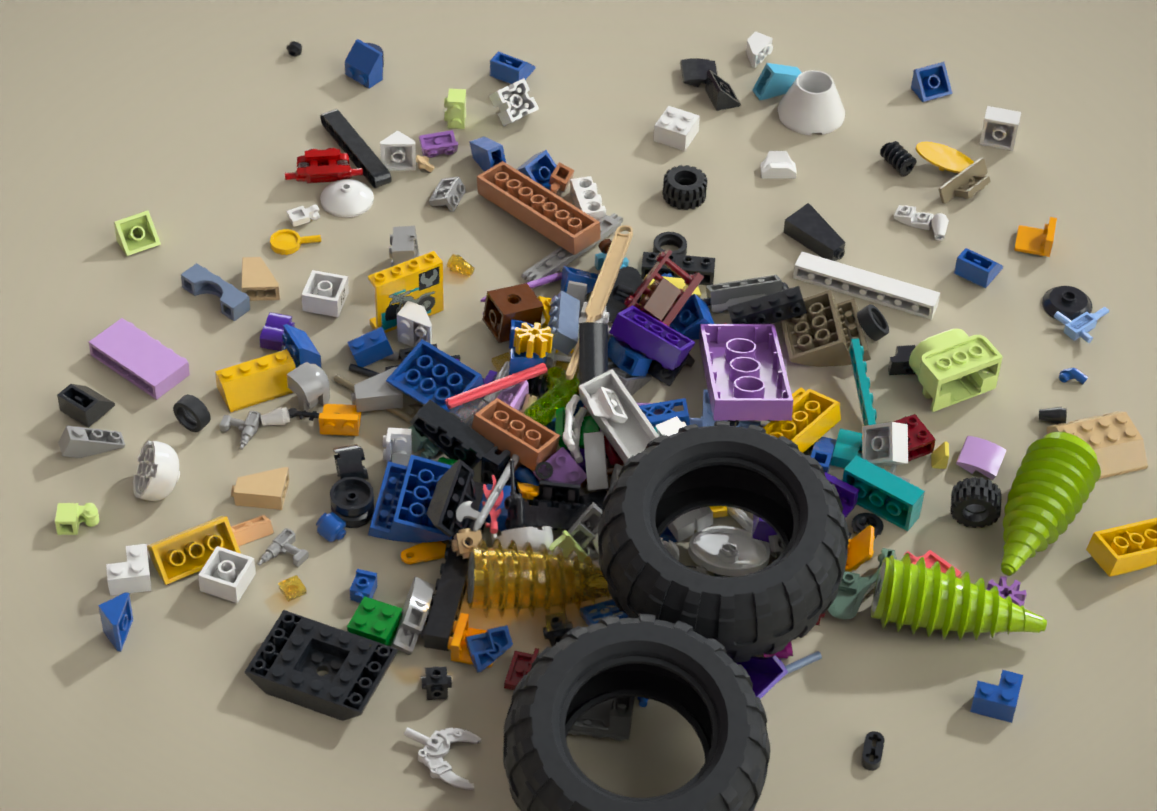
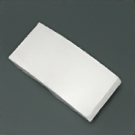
(909, 216)

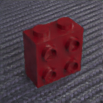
(920, 439)

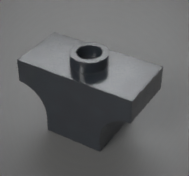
(900, 362)

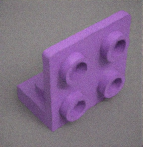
(564, 468)

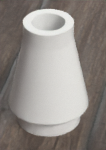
(939, 225)
(276, 417)

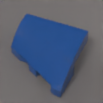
(488, 646)

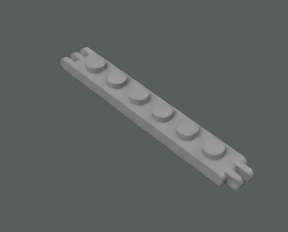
(562, 257)

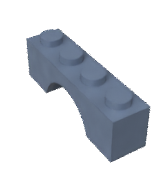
(201, 281)

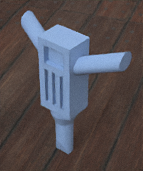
(1081, 324)

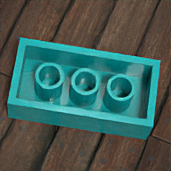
(884, 493)

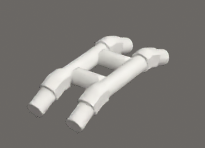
(572, 437)

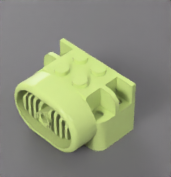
(955, 367)

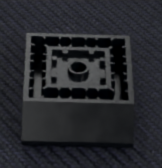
(301, 648)

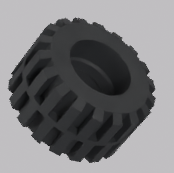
(684, 187)
(976, 502)

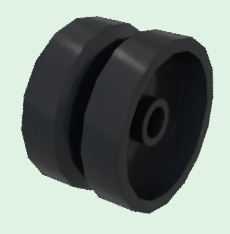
(353, 501)

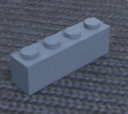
(564, 321)

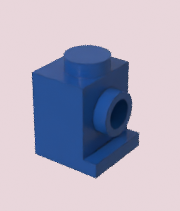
(363, 585)

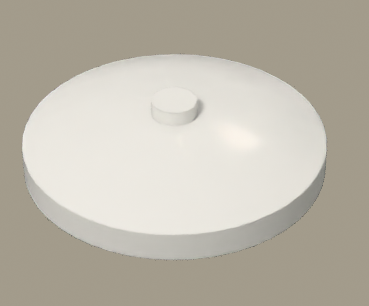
(728, 551)

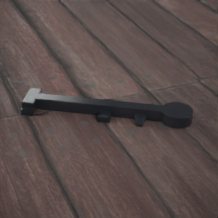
(293, 413)

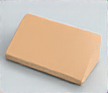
(252, 530)

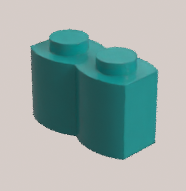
(846, 448)

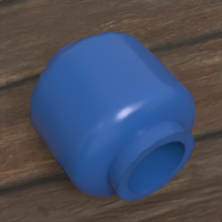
(331, 527)

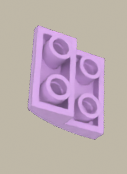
(981, 456)

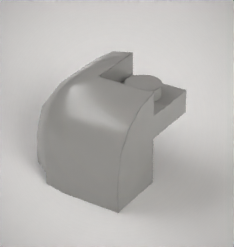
(310, 385)

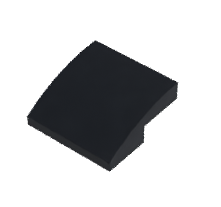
(695, 70)

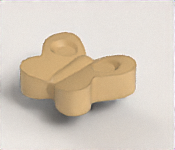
(423, 163)

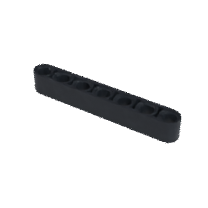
(356, 148)

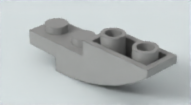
(413, 616)

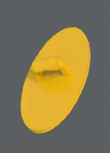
(943, 156)

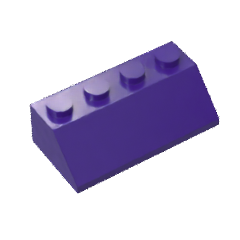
(651, 337)

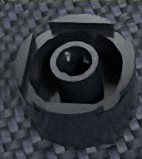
(349, 462)

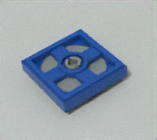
(593, 613)

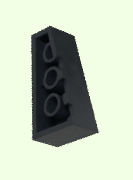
(451, 434)
(552, 513)

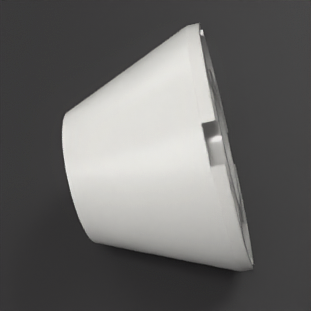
(812, 104)

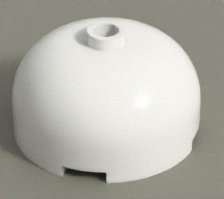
(156, 471)
(522, 535)

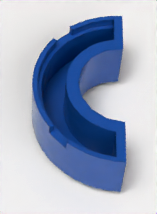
(517, 361)

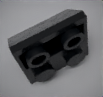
(83, 404)

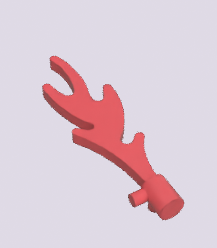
(493, 513)

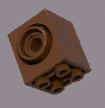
(510, 304)

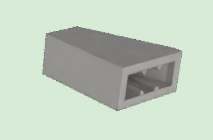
(376, 393)

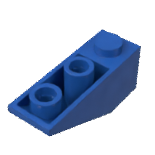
(628, 359)
(823, 452)

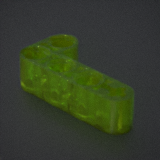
(557, 397)

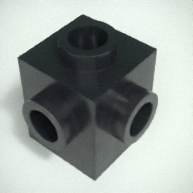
(556, 627)
(436, 683)

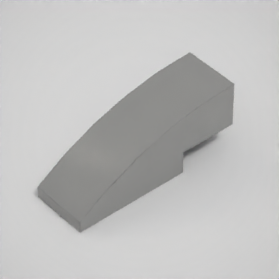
(596, 461)
(586, 526)

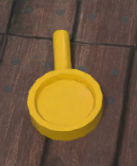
(288, 241)

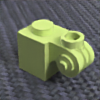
(71, 515)

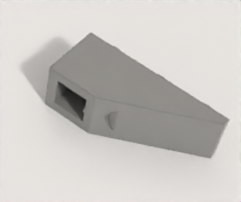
(84, 442)

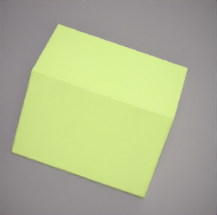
(136, 233)

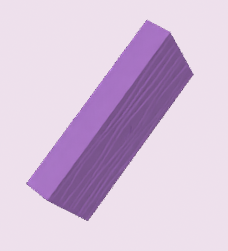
(745, 372)

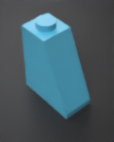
(775, 80)

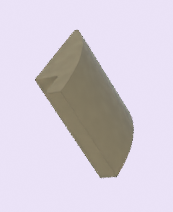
(824, 333)

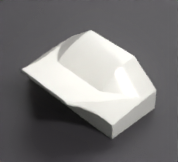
(778, 166)
(607, 405)

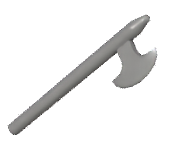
(465, 509)

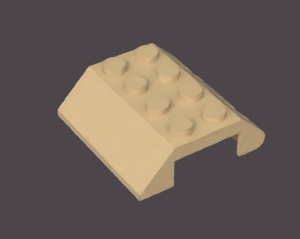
(1113, 439)

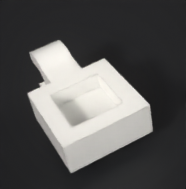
(301, 215)

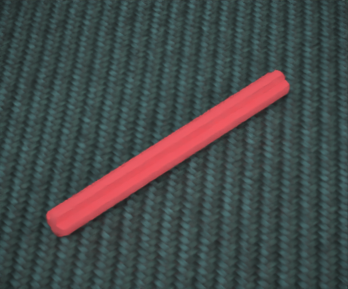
(495, 386)

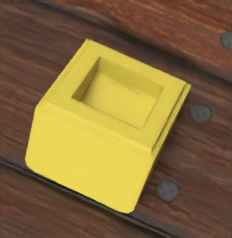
(940, 456)

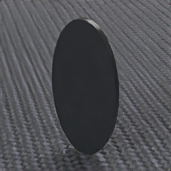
(625, 285)

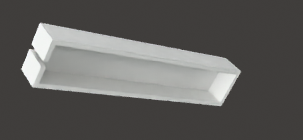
(632, 438)

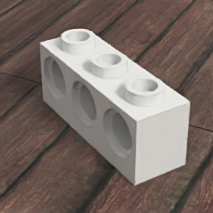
(586, 197)

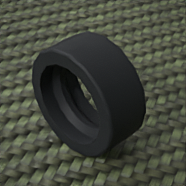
(670, 238)
(873, 322)
(191, 413)

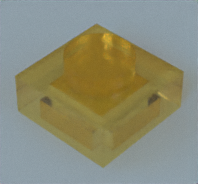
(292, 588)

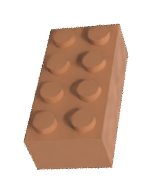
(516, 433)

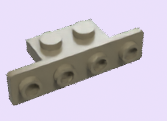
(966, 182)

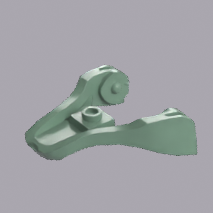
(854, 589)

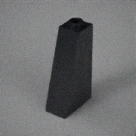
(814, 233)

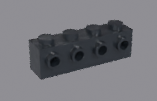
(689, 264)
(769, 308)

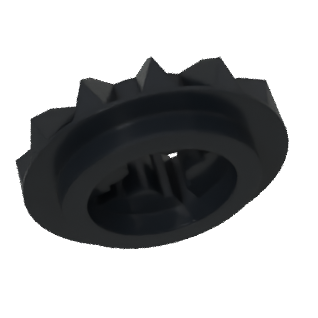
(859, 522)

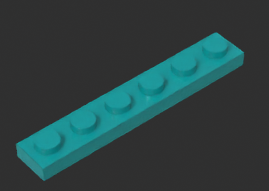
(862, 383)

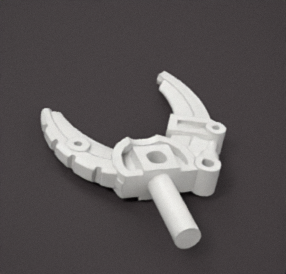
(436, 749)

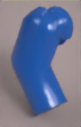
(1072, 373)

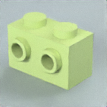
(456, 108)

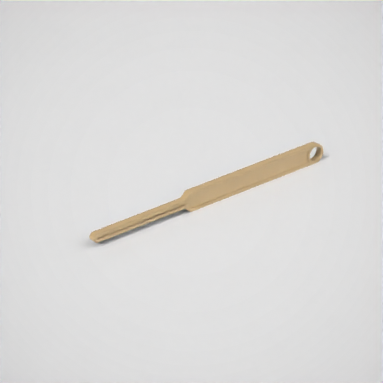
(603, 285)

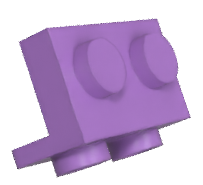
(438, 143)

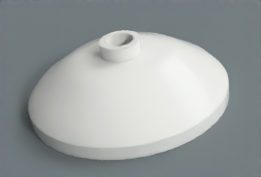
(346, 198)

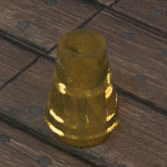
(460, 265)

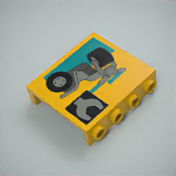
(413, 281)

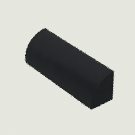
(592, 350)

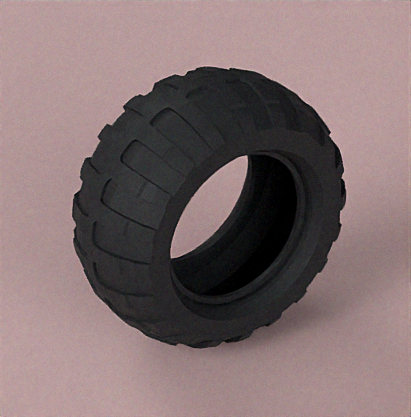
(737, 471)
(648, 662)

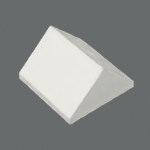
(398, 152)

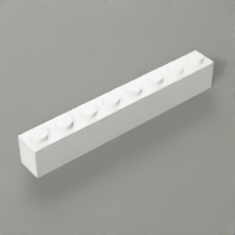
(866, 285)

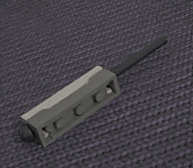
(726, 294)

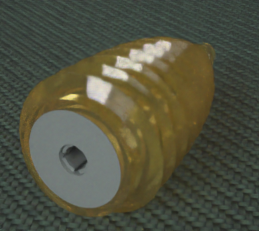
(530, 579)

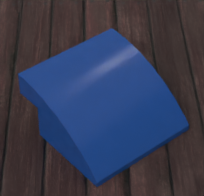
(405, 501)

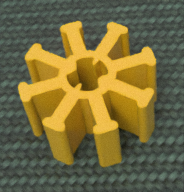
(533, 340)

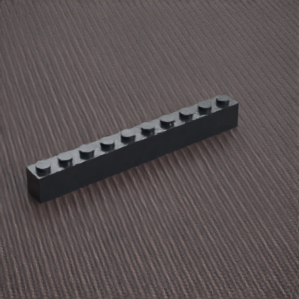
(450, 591)

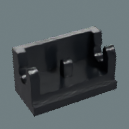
(493, 465)

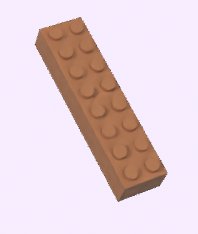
(538, 208)

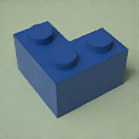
(998, 700)

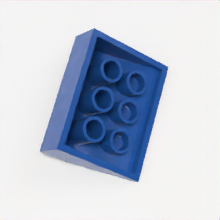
(433, 375)

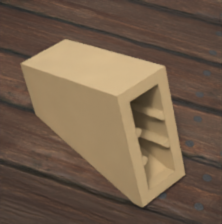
(258, 280)
(262, 489)

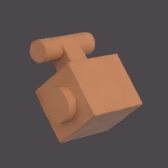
(560, 178)

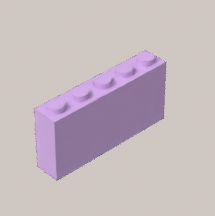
(139, 358)

